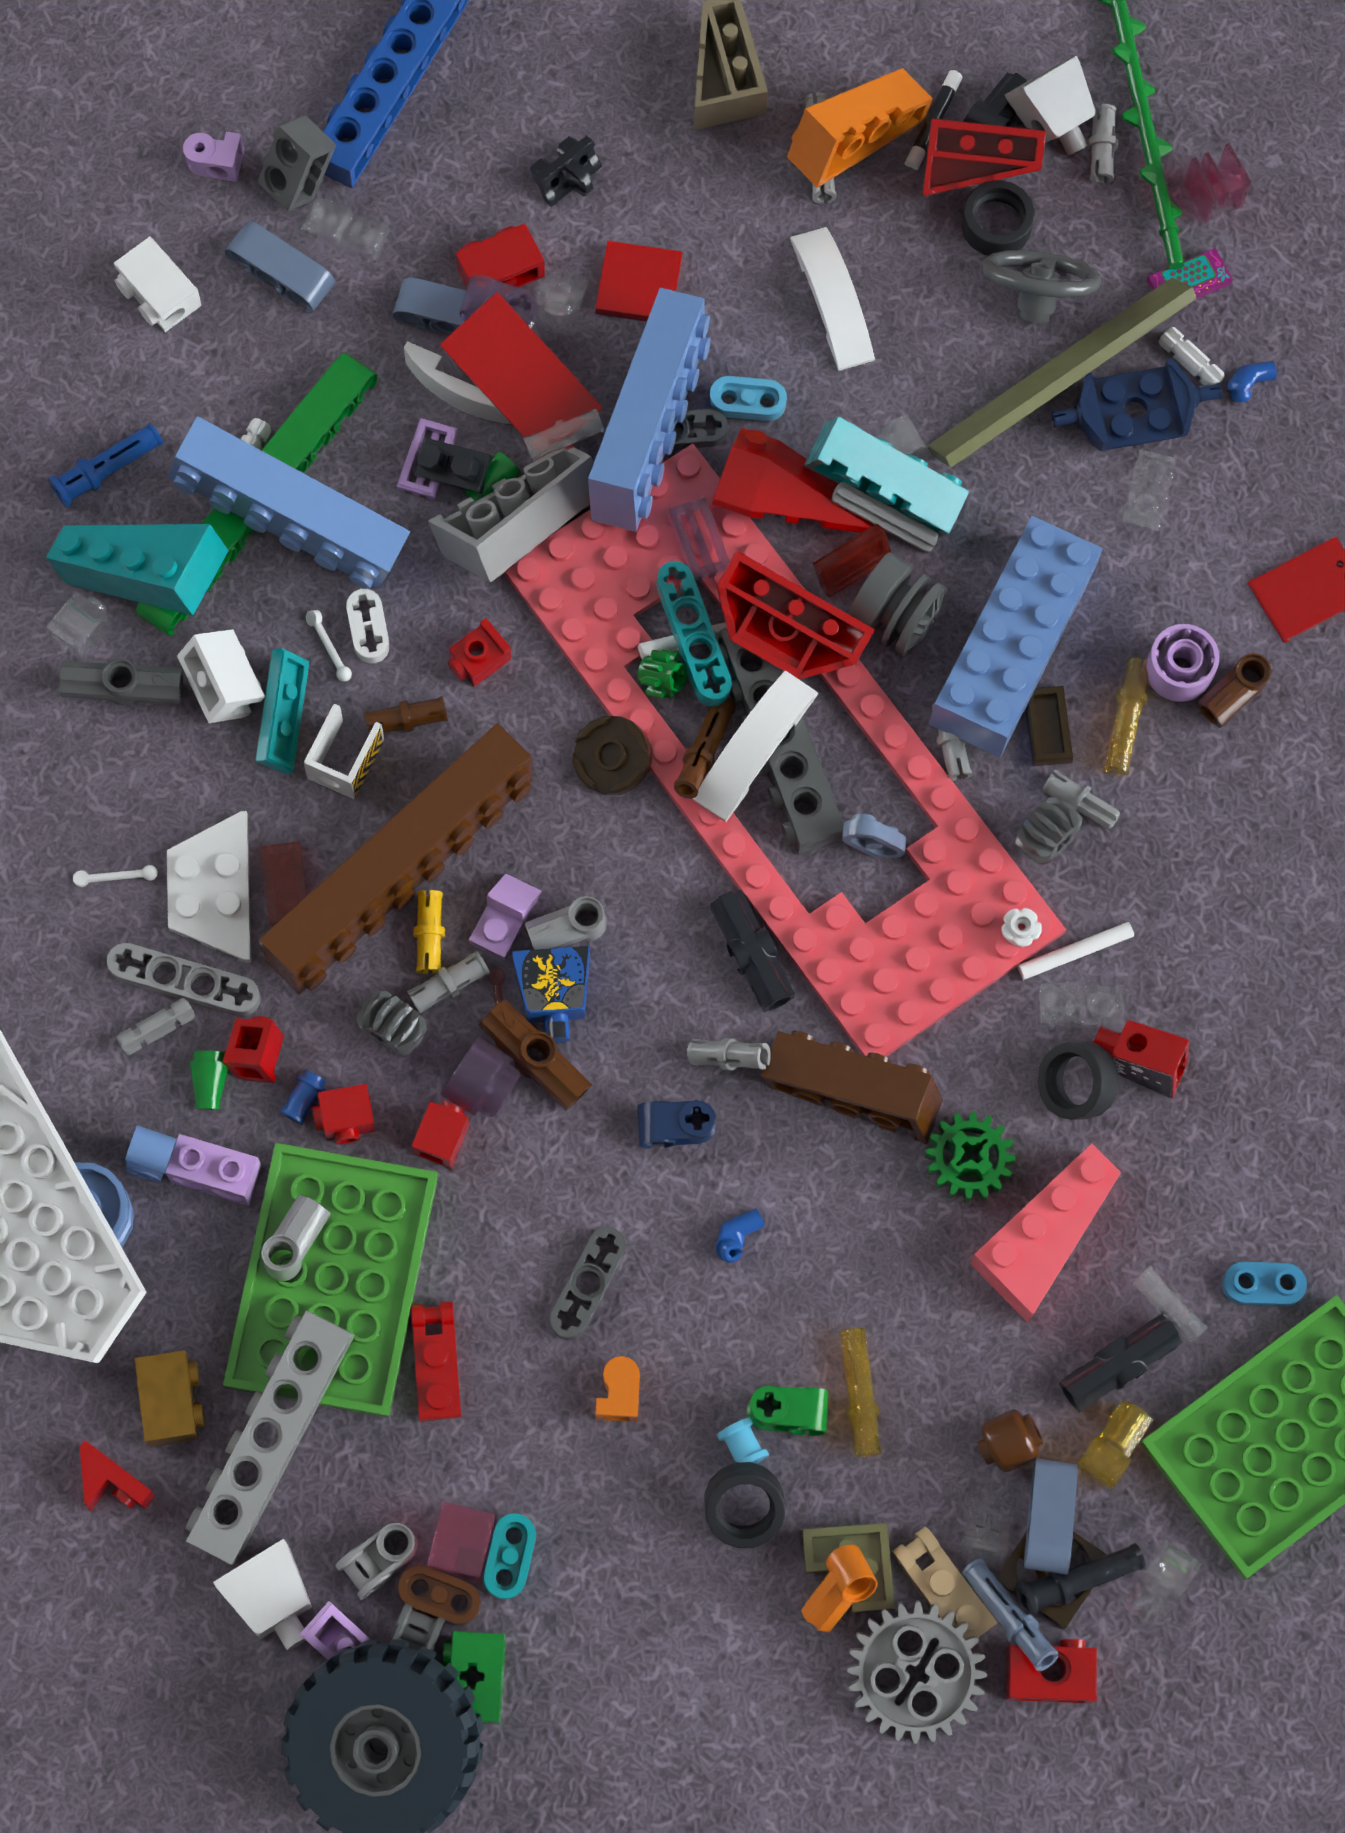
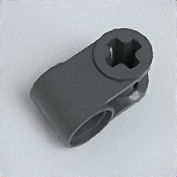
(416, 1638)

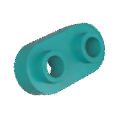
(509, 1557)

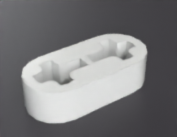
(359, 627)

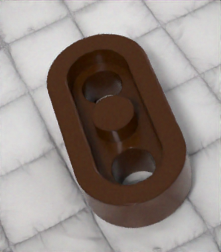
(440, 1593)

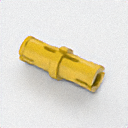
(429, 931)

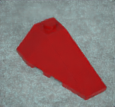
(772, 479)

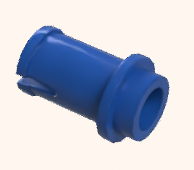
(303, 1096)

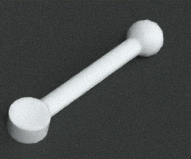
(314, 619)
(82, 879)

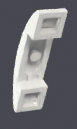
(834, 298)
(459, 394)
(754, 744)

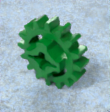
(958, 1144)

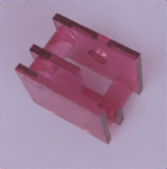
(1211, 183)
(461, 1541)

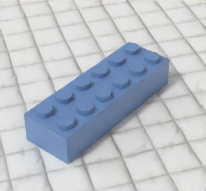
(648, 410)
(287, 504)
(1015, 636)

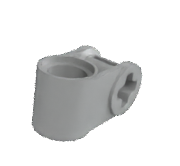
(376, 1559)

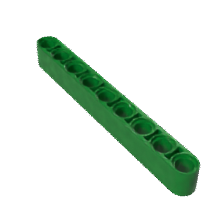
(295, 444)

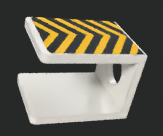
(340, 782)

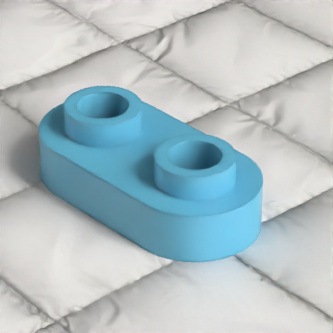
(748, 395)

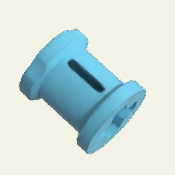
(743, 1442)

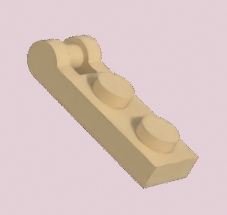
(943, 1583)

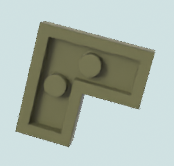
(874, 1544)

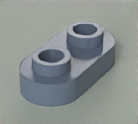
(873, 837)

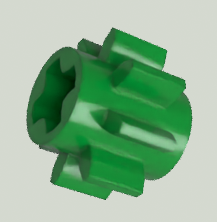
(662, 674)

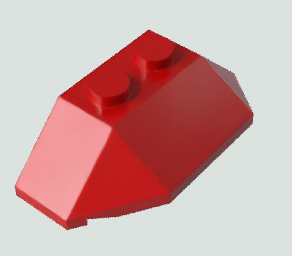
(786, 621)

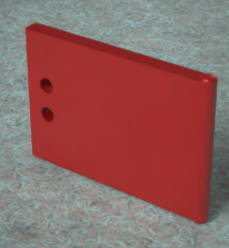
(1303, 589)

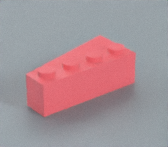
(1039, 1239)

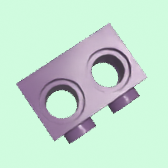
(214, 1169)

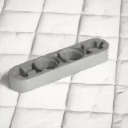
(185, 975)

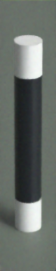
(937, 112)

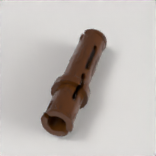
(700, 757)

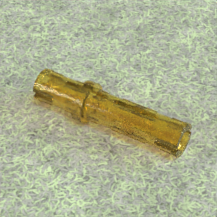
(1131, 700)
(862, 1405)

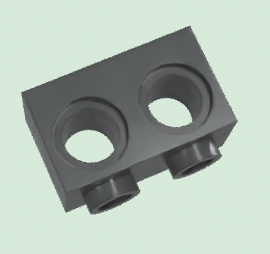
(296, 162)

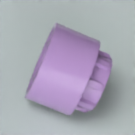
(1188, 643)

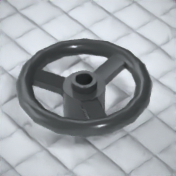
(1040, 284)

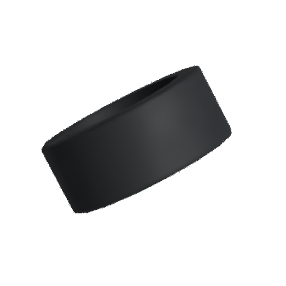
(1001, 192)
(1052, 1087)
(747, 1535)

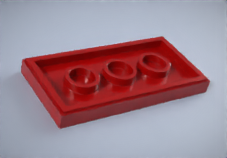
(516, 369)

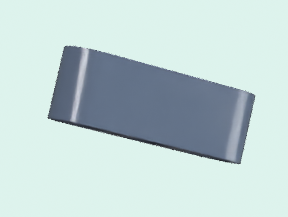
(281, 265)
(429, 305)
(1051, 1516)

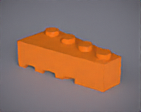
(856, 124)

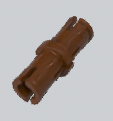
(408, 715)

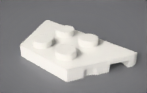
(212, 888)

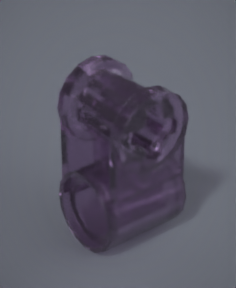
(481, 288)

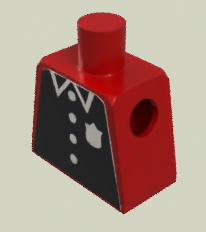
(1147, 1055)

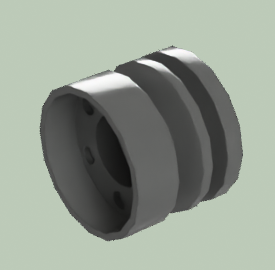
(903, 608)

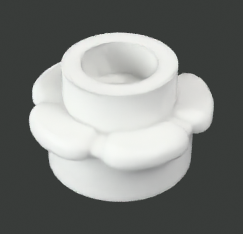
(1014, 934)

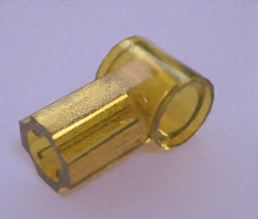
(1111, 1451)

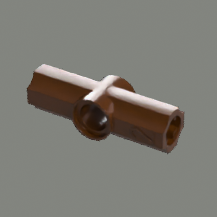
(553, 1074)

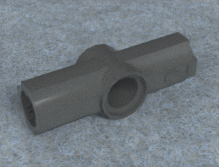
(96, 681)

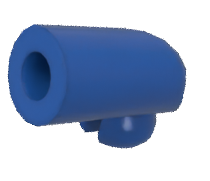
(1247, 376)

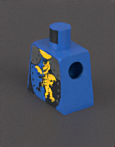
(553, 986)

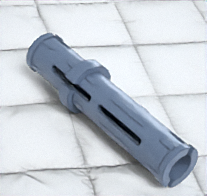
(1019, 1627)

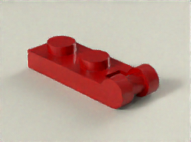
(436, 1363)

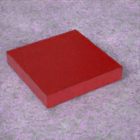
(633, 279)

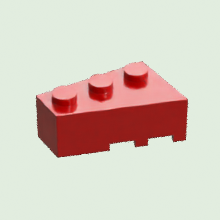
(979, 153)

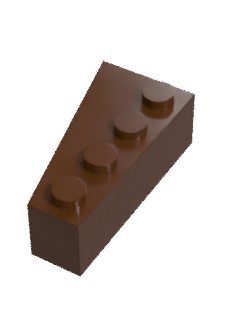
(854, 1083)

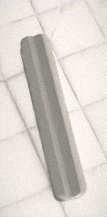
(887, 517)

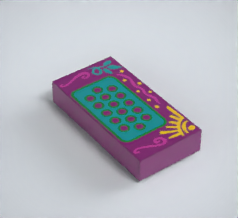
(1203, 273)

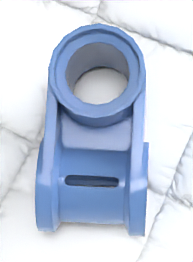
(149, 1154)

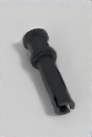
(1061, 1588)

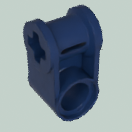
(668, 1123)

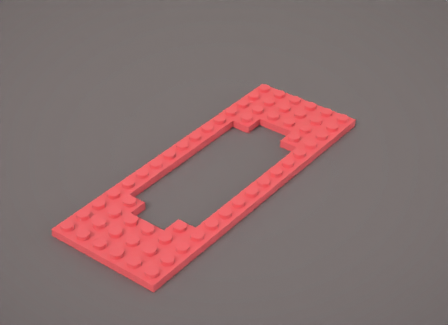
(876, 976)

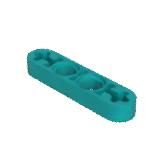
(698, 632)

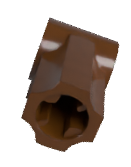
(1234, 691)

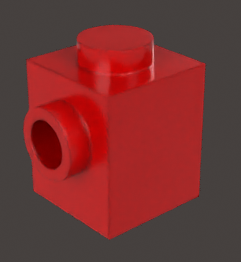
(344, 1114)

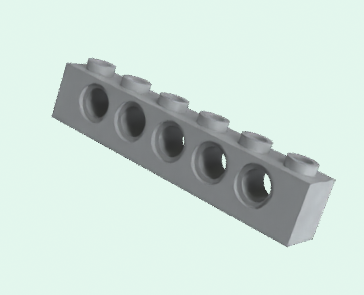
(230, 1540)

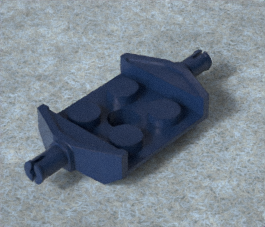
(1162, 391)

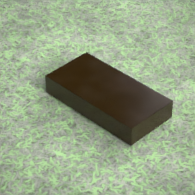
(1049, 727)

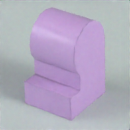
(214, 157)

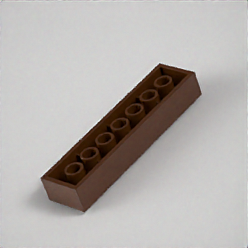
(398, 860)

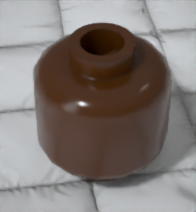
(1010, 1440)

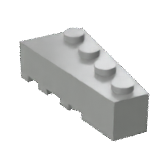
(516, 516)

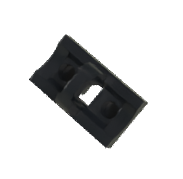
(574, 157)
(468, 465)

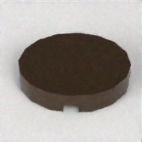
(612, 755)

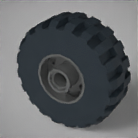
(390, 1697)

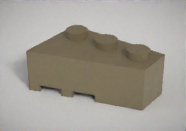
(728, 70)

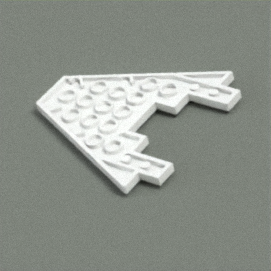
(60, 1263)

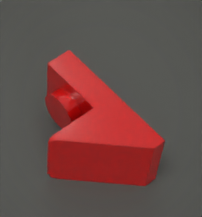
(99, 1475)

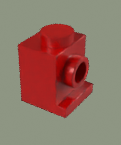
(477, 668)
(254, 1049)

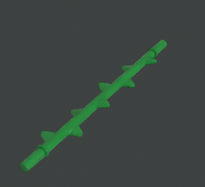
(1140, 117)

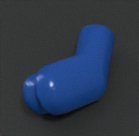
(733, 1234)

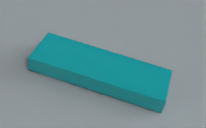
(282, 711)

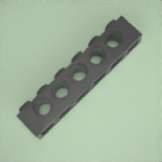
(808, 831)

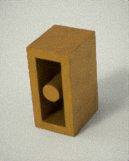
(168, 1398)

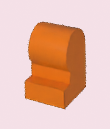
(622, 1382)

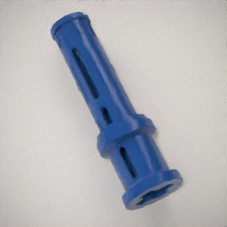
(90, 473)

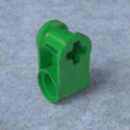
(796, 1412)

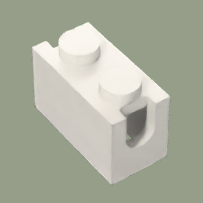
(156, 284)
(220, 675)

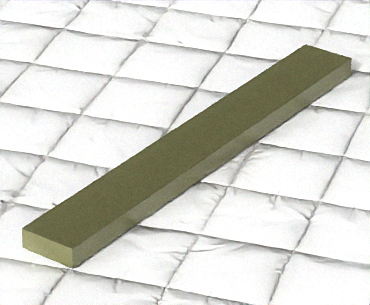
(1061, 372)

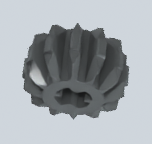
(1048, 830)
(391, 1022)

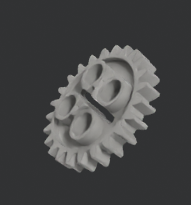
(951, 1690)

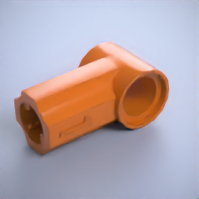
(846, 1583)

